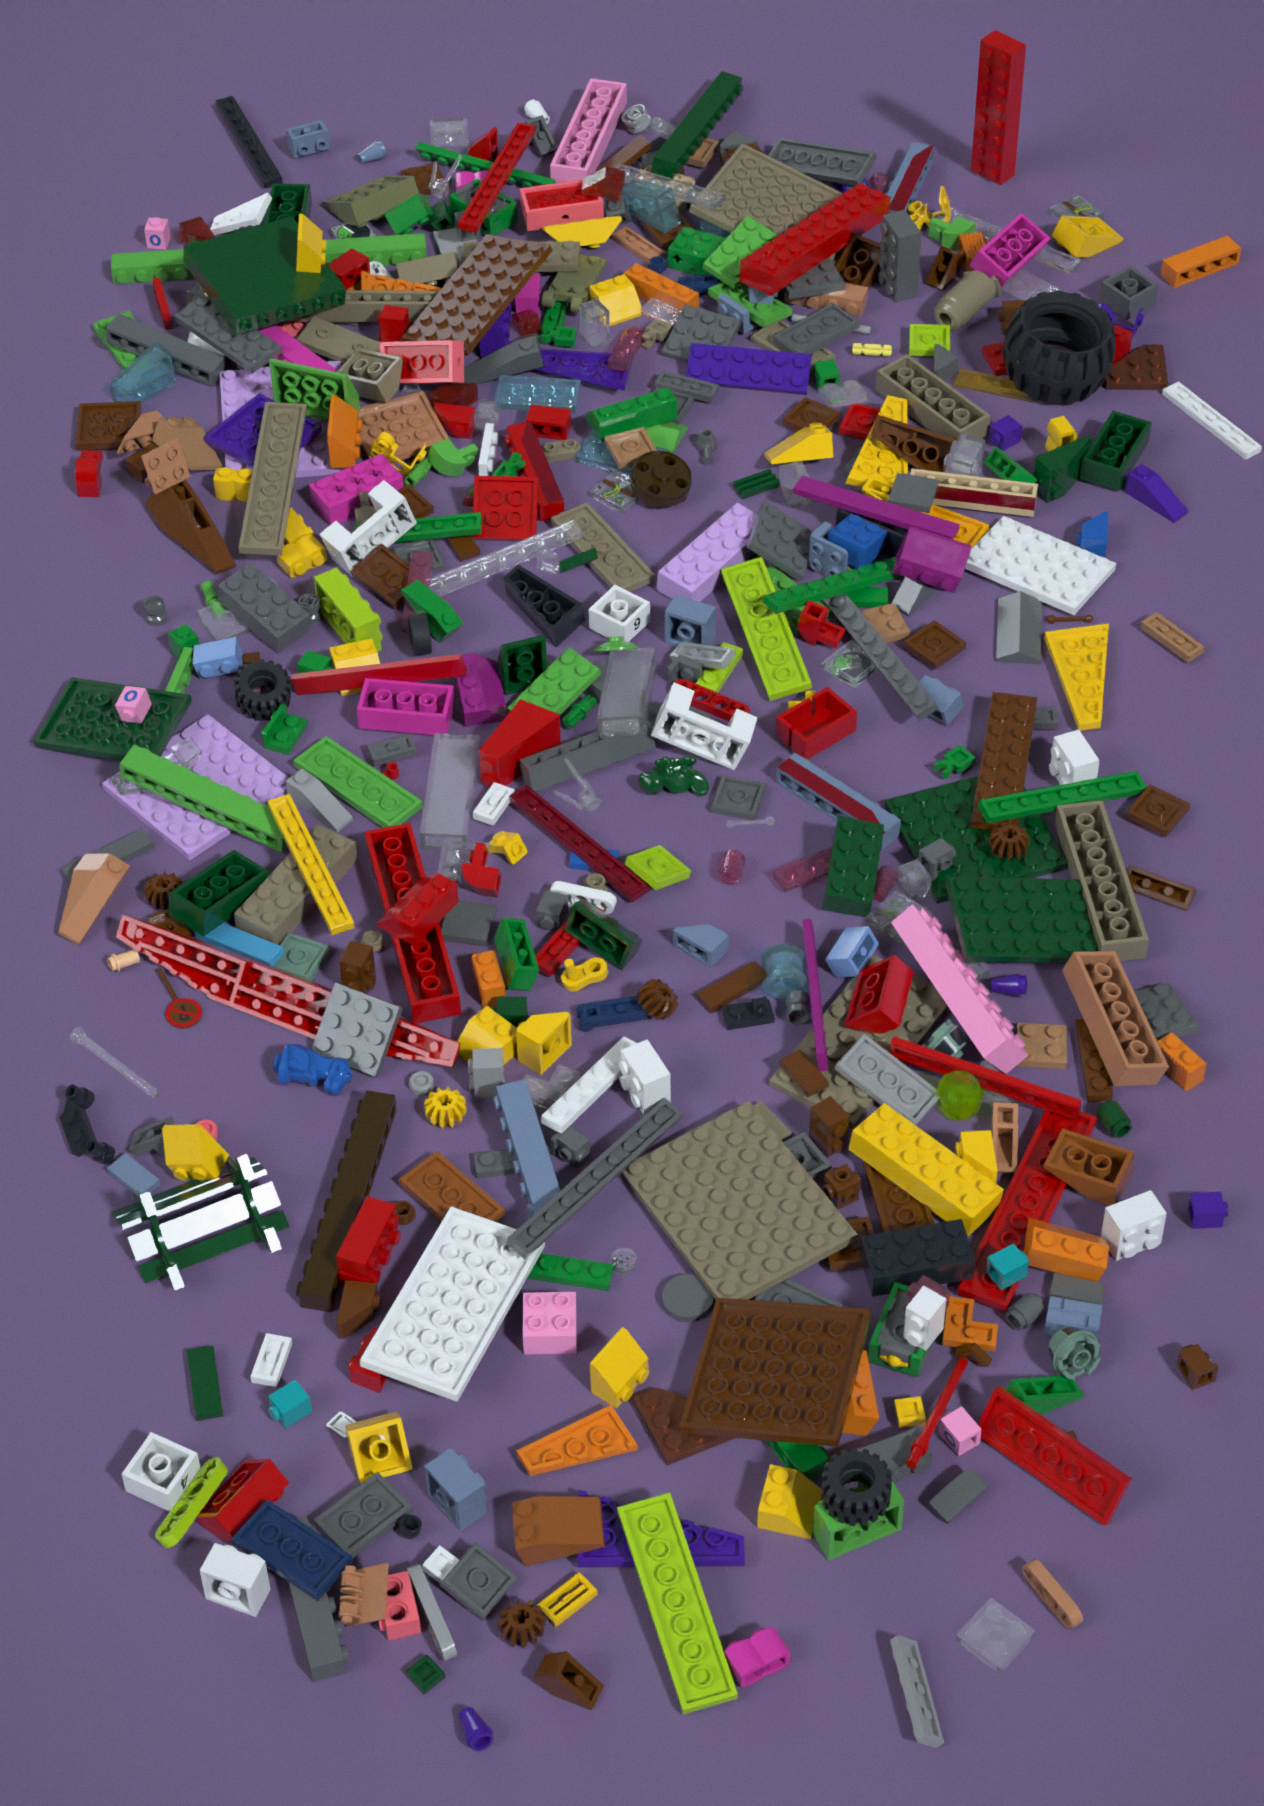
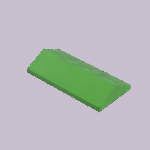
(667, 435)

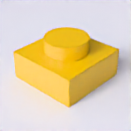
(909, 1412)

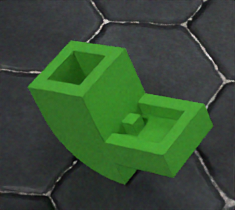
(948, 233)
(449, 460)

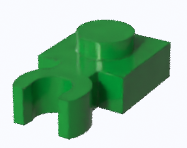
(561, 336)
(509, 468)
(955, 760)

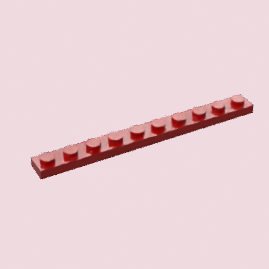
(496, 177)

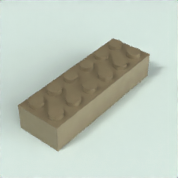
(932, 399)
(285, 897)

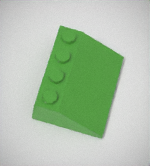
(311, 386)

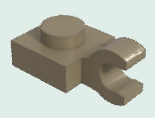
(656, 331)
(365, 511)

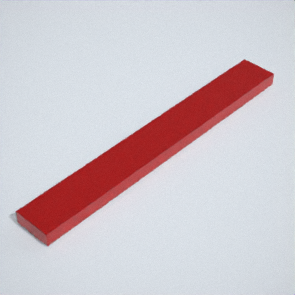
(355, 676)
(987, 1078)

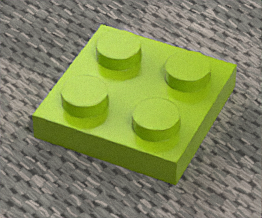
(925, 336)
(657, 867)

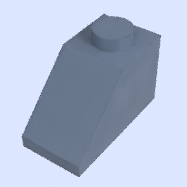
(702, 942)

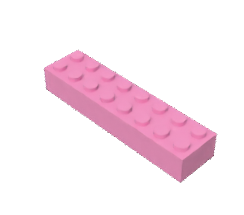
(589, 131)
(960, 989)

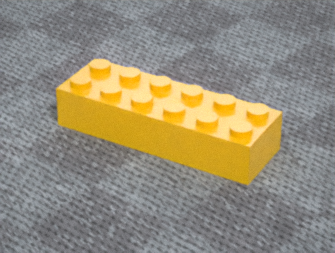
(925, 1168)

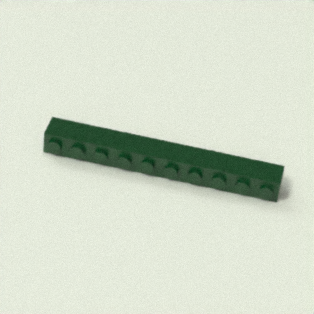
(697, 125)

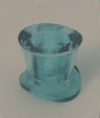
(784, 971)

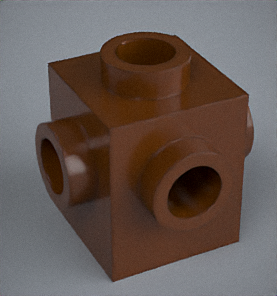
(842, 1186)

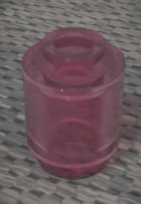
(731, 867)

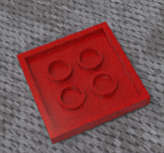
(506, 507)

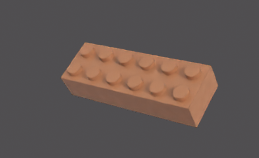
(1115, 1018)

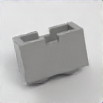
(486, 1071)

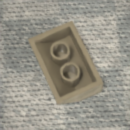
(429, 269)
(374, 374)

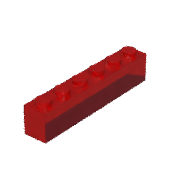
(523, 439)

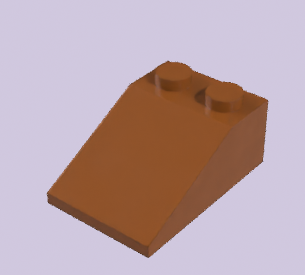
(1091, 1166)
(556, 1527)

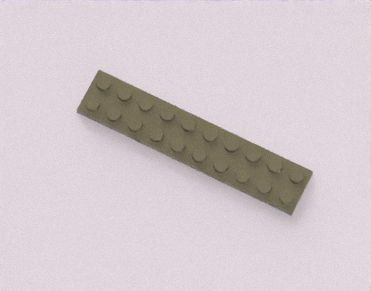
(273, 479)

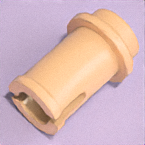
(123, 960)

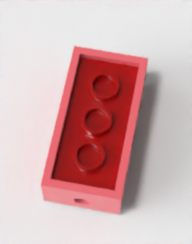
(558, 204)
(428, 360)

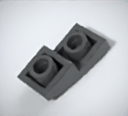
(958, 1494)

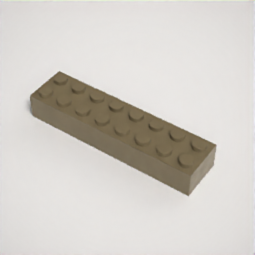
(1098, 865)

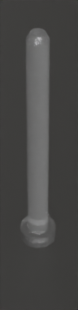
(78, 1036)

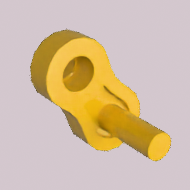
(579, 976)

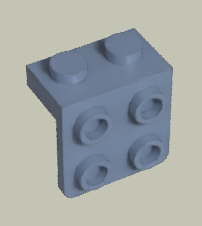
(731, 308)
(824, 555)

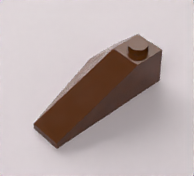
(915, 445)

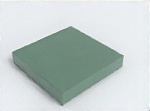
(302, 956)

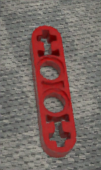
(712, 700)

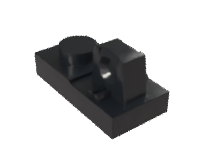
(748, 1014)

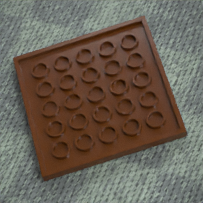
(776, 1371)

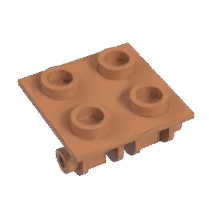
(165, 466)
(365, 1595)

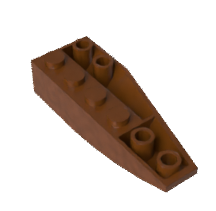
(189, 524)

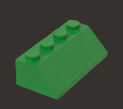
(634, 413)

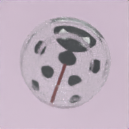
(624, 1260)

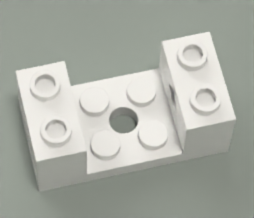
(389, 522)
(680, 728)

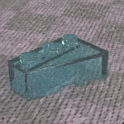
(652, 204)
(145, 376)

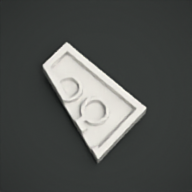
(246, 214)

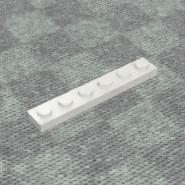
(586, 1089)

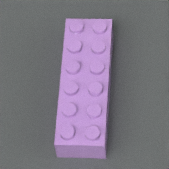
(698, 566)

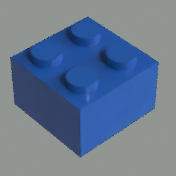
(860, 539)

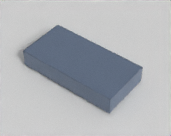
(133, 1175)

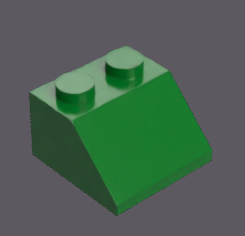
(410, 214)

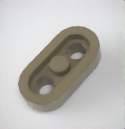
(561, 450)

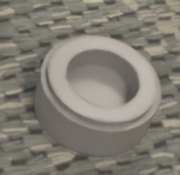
(421, 1083)

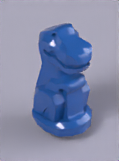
(307, 1066)

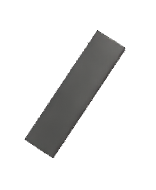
(124, 849)

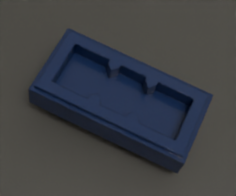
(699, 283)

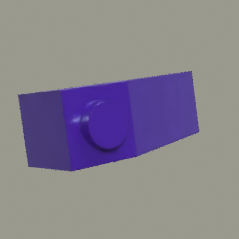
(1153, 492)

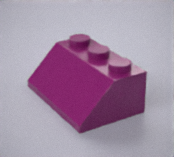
(932, 559)
(480, 691)

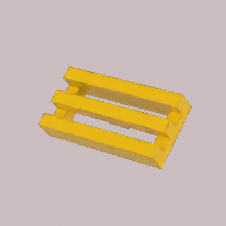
(550, 1614)

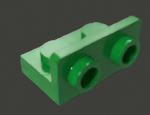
(283, 731)

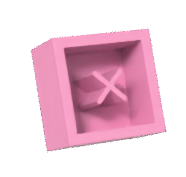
(549, 1323)

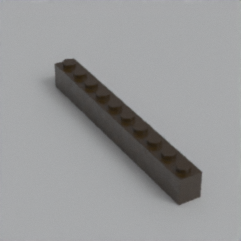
(348, 1194)

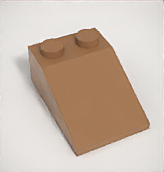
(191, 439)

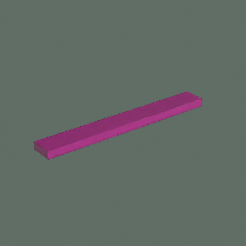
(873, 507)
(815, 995)

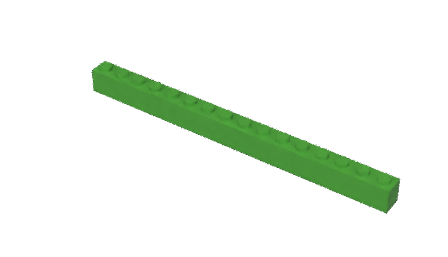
(169, 264)

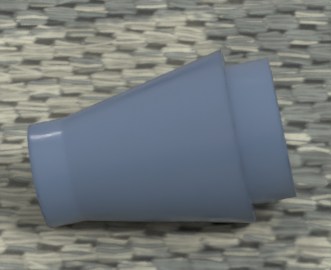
(372, 152)

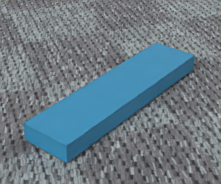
(244, 943)

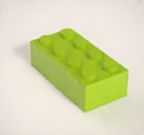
(346, 609)

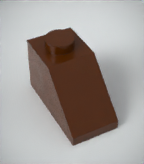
(945, 268)
(357, 1307)
(568, 1680)

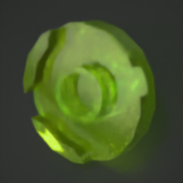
(960, 1095)

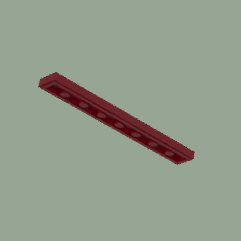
(579, 843)

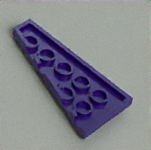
(584, 366)
(706, 1545)

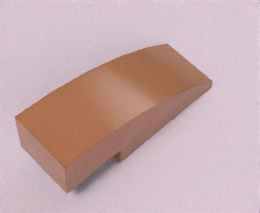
(1005, 1136)

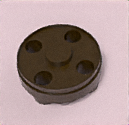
(660, 479)

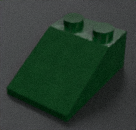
(1060, 469)
(521, 663)

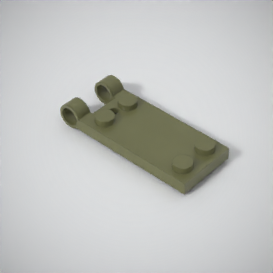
(574, 286)

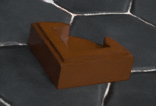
(973, 1353)

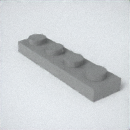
(916, 1691)

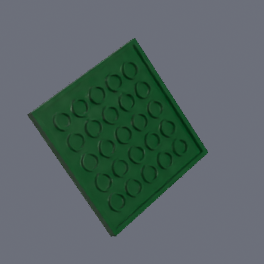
(947, 815)

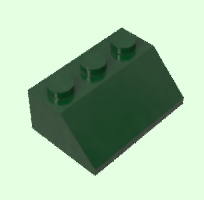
(602, 934)

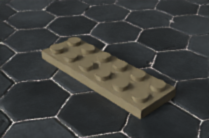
(562, 258)
(616, 560)

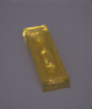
(989, 384)

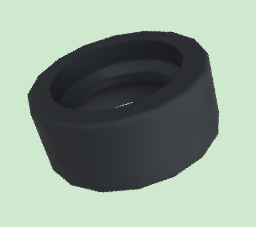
(419, 634)

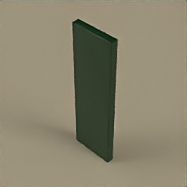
(578, 560)

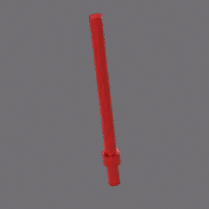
(921, 1444)

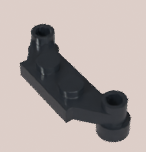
(78, 1127)

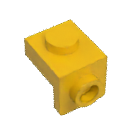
(508, 844)

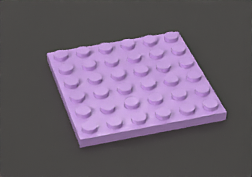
(224, 761)

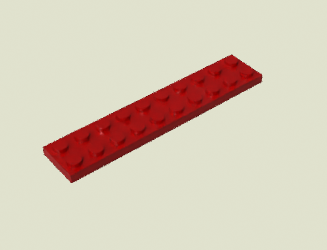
(1030, 1194)

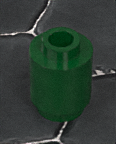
(1114, 1118)

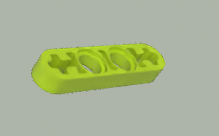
(191, 1502)

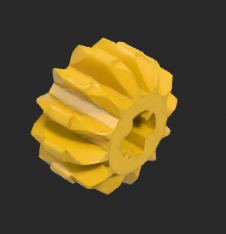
(445, 1107)

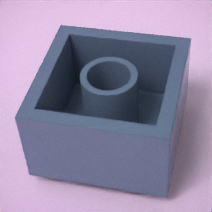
(689, 622)
(456, 1489)

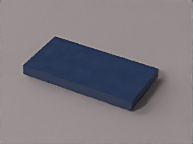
(292, 1550)

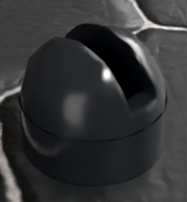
(413, 1526)

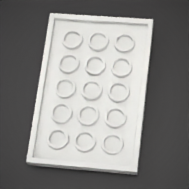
(1039, 565)

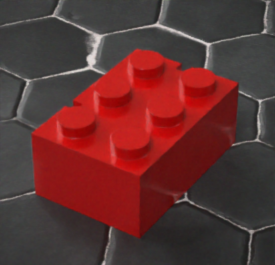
(807, 734)
(369, 1242)

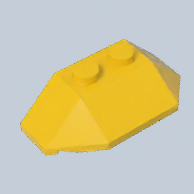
(588, 232)

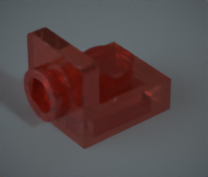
(528, 321)

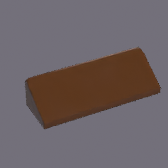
(1160, 888)

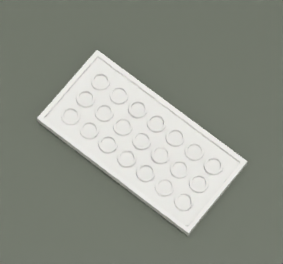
(450, 1306)

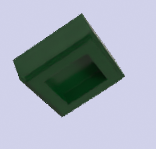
(425, 1674)

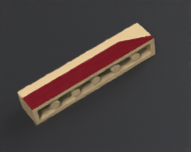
(982, 493)

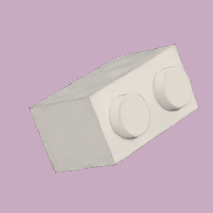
(924, 1318)

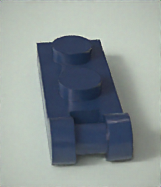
(609, 1013)

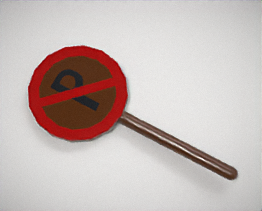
(181, 1012)

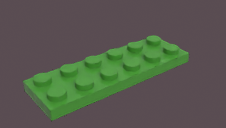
(358, 783)

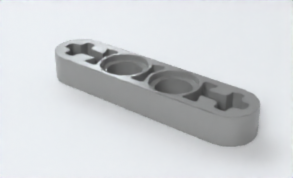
(431, 1613)

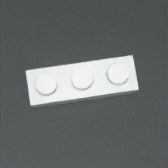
(488, 450)

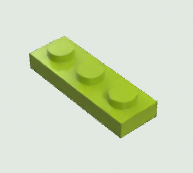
(715, 678)

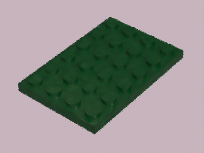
(89, 723)
(1020, 919)

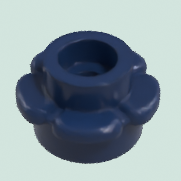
(657, 264)

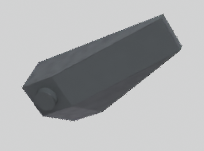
(512, 358)

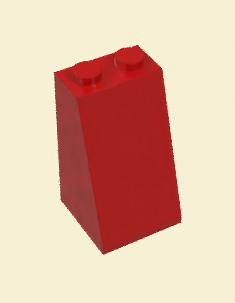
(521, 734)

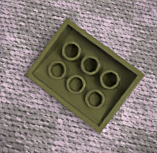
(372, 199)

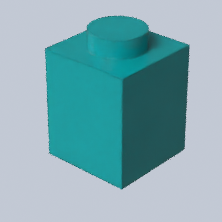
(1007, 1266)
(289, 1404)

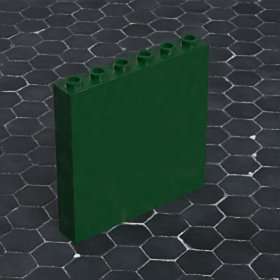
(255, 277)

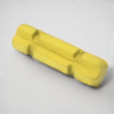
(872, 349)

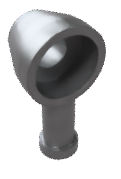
(707, 444)

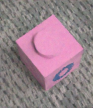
(157, 233)
(133, 704)
(959, 1431)

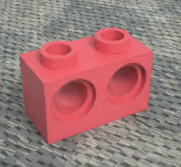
(400, 1605)

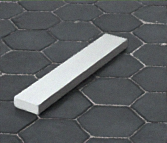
(1212, 420)

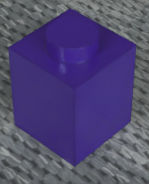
(1005, 433)
(1207, 1210)

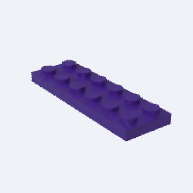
(750, 368)

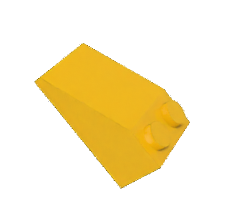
(1085, 235)
(804, 445)

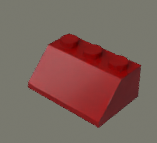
(421, 908)
(880, 996)
(241, 1497)

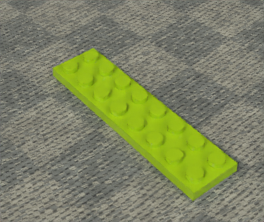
(765, 631)
(677, 1604)

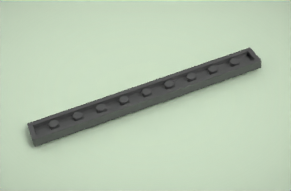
(881, 656)
(594, 1179)

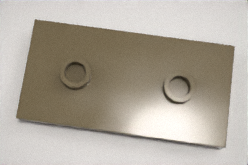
(334, 340)

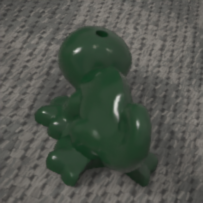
(674, 775)

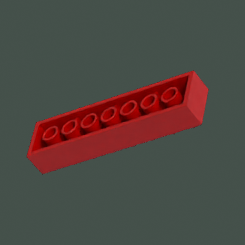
(998, 107)

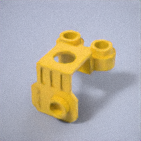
(921, 213)
(386, 445)

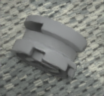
(636, 118)

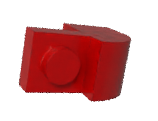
(88, 473)
(815, 628)
(478, 876)

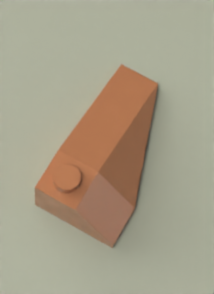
(90, 890)

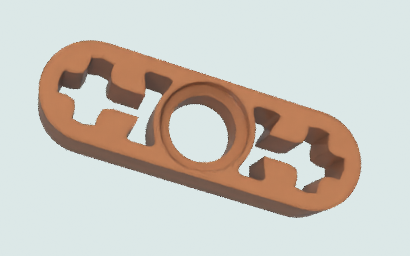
(1052, 1594)

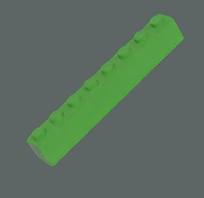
(202, 796)

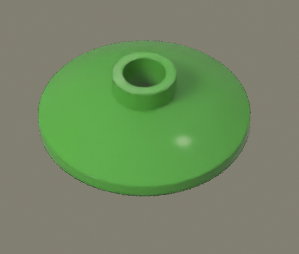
(615, 643)

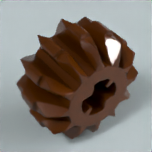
(1009, 841)
(159, 887)
(657, 999)
(521, 1633)

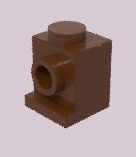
(1196, 1366)

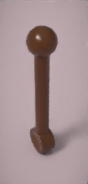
(1051, 618)

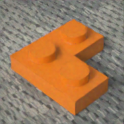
(961, 1330)

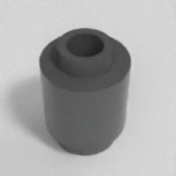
(1025, 1311)

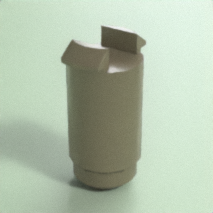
(966, 299)

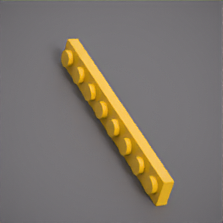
(311, 864)

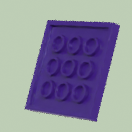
(240, 431)

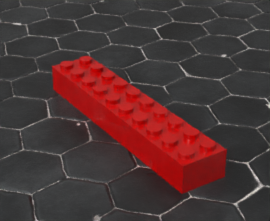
(814, 239)
(423, 967)

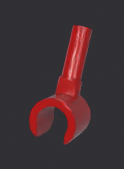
(391, 771)

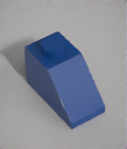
(1094, 535)

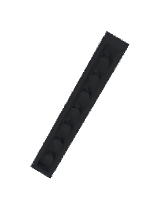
(248, 141)

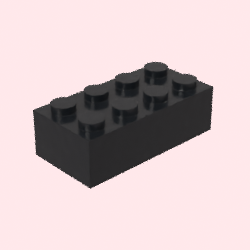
(907, 1254)

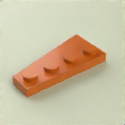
(381, 282)
(581, 1442)

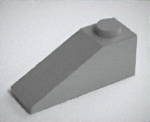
(317, 801)

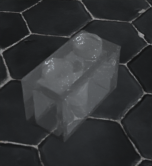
(449, 132)

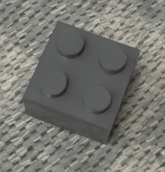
(1128, 292)

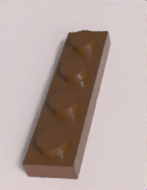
(1095, 1074)

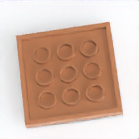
(407, 419)

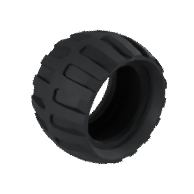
(1066, 322)

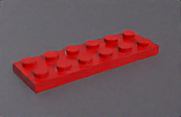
(1053, 1456)

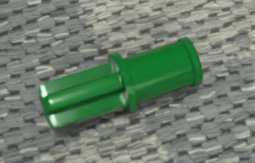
(579, 711)

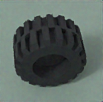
(258, 675)
(856, 1506)

